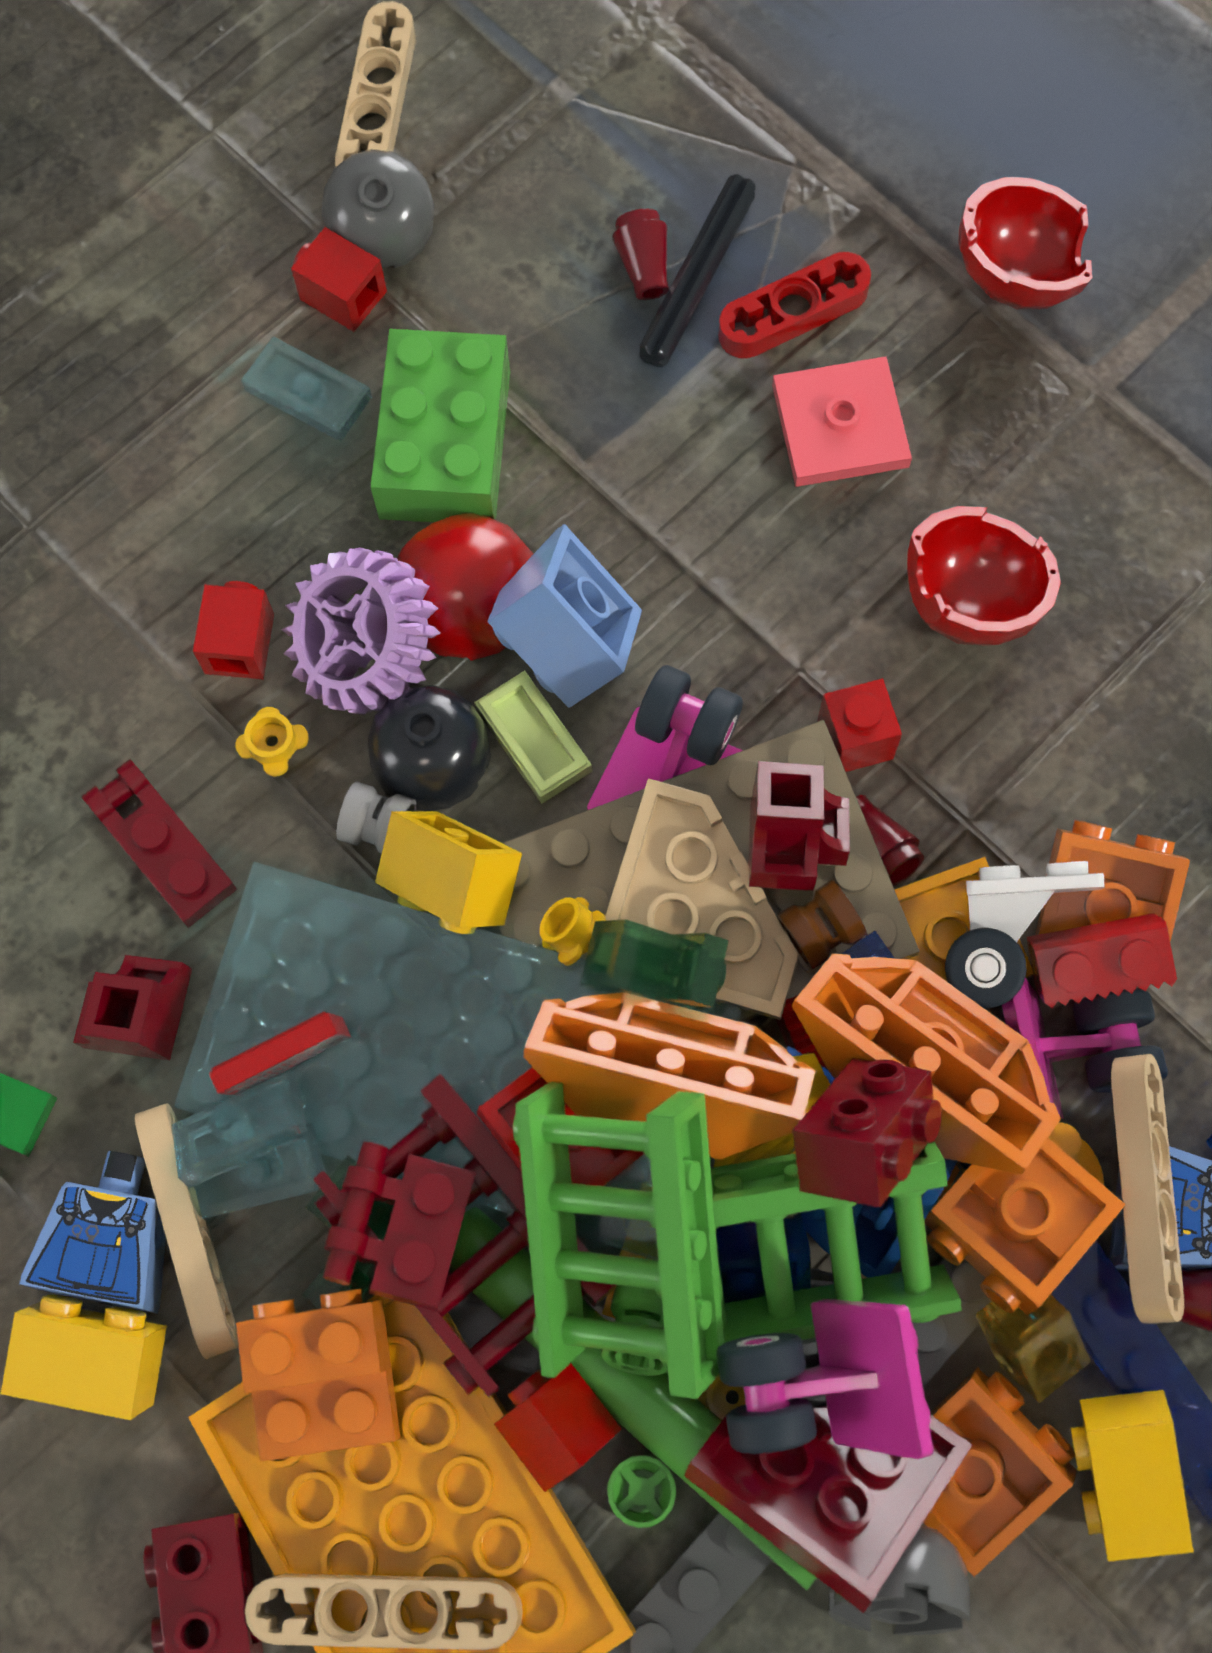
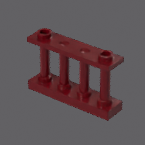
(495, 1171)

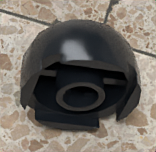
(429, 747)

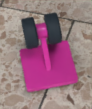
(669, 736)
(1106, 1028)
(864, 1371)

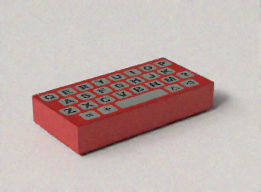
(279, 1053)

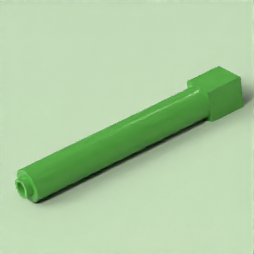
(665, 1424)

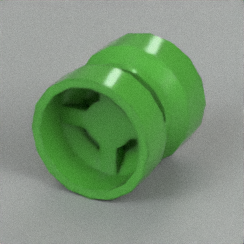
(642, 1308)
(641, 1491)

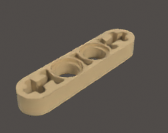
(378, 98)
(1147, 1190)
(187, 1237)
(384, 1621)

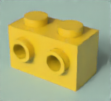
(447, 870)
(84, 1357)
(1134, 1474)

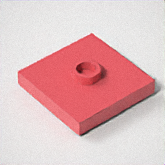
(841, 421)

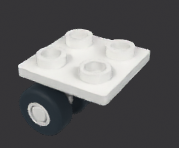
(987, 959)

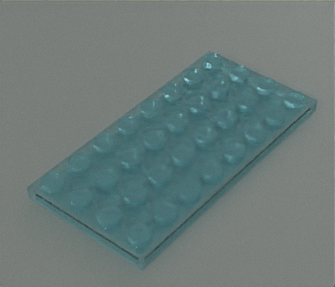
(414, 1008)

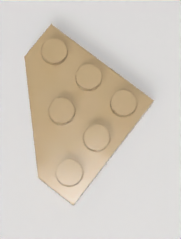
(692, 878)

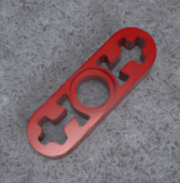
(807, 283)

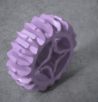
(379, 624)

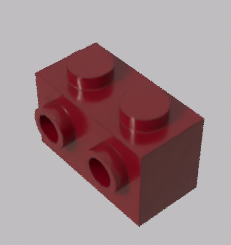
(866, 1131)
(202, 1586)

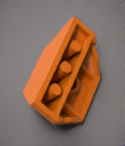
(633, 1053)
(979, 1066)

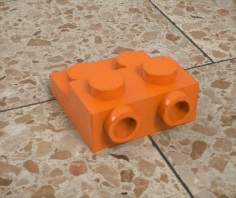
(1136, 879)
(1022, 1227)
(319, 1375)
(1005, 1476)

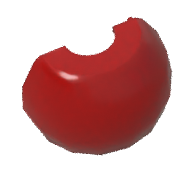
(1025, 242)
(466, 566)
(980, 576)

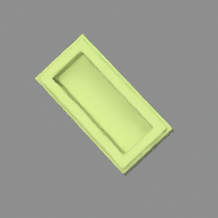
(533, 737)

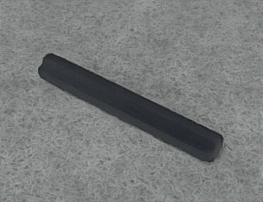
(697, 270)

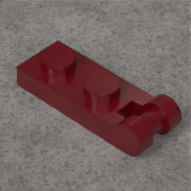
(161, 845)

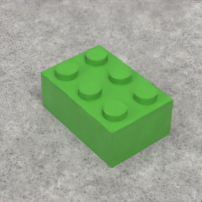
(440, 425)

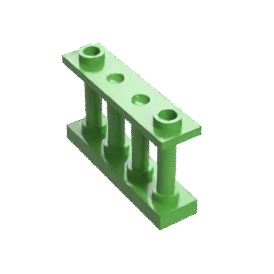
(770, 1190)
(677, 1208)

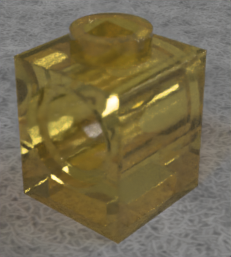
(1035, 1348)

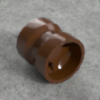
(810, 933)

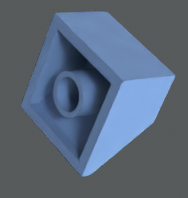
(566, 618)

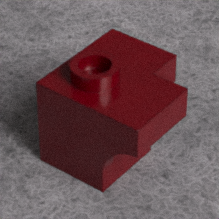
(794, 826)
(135, 1008)

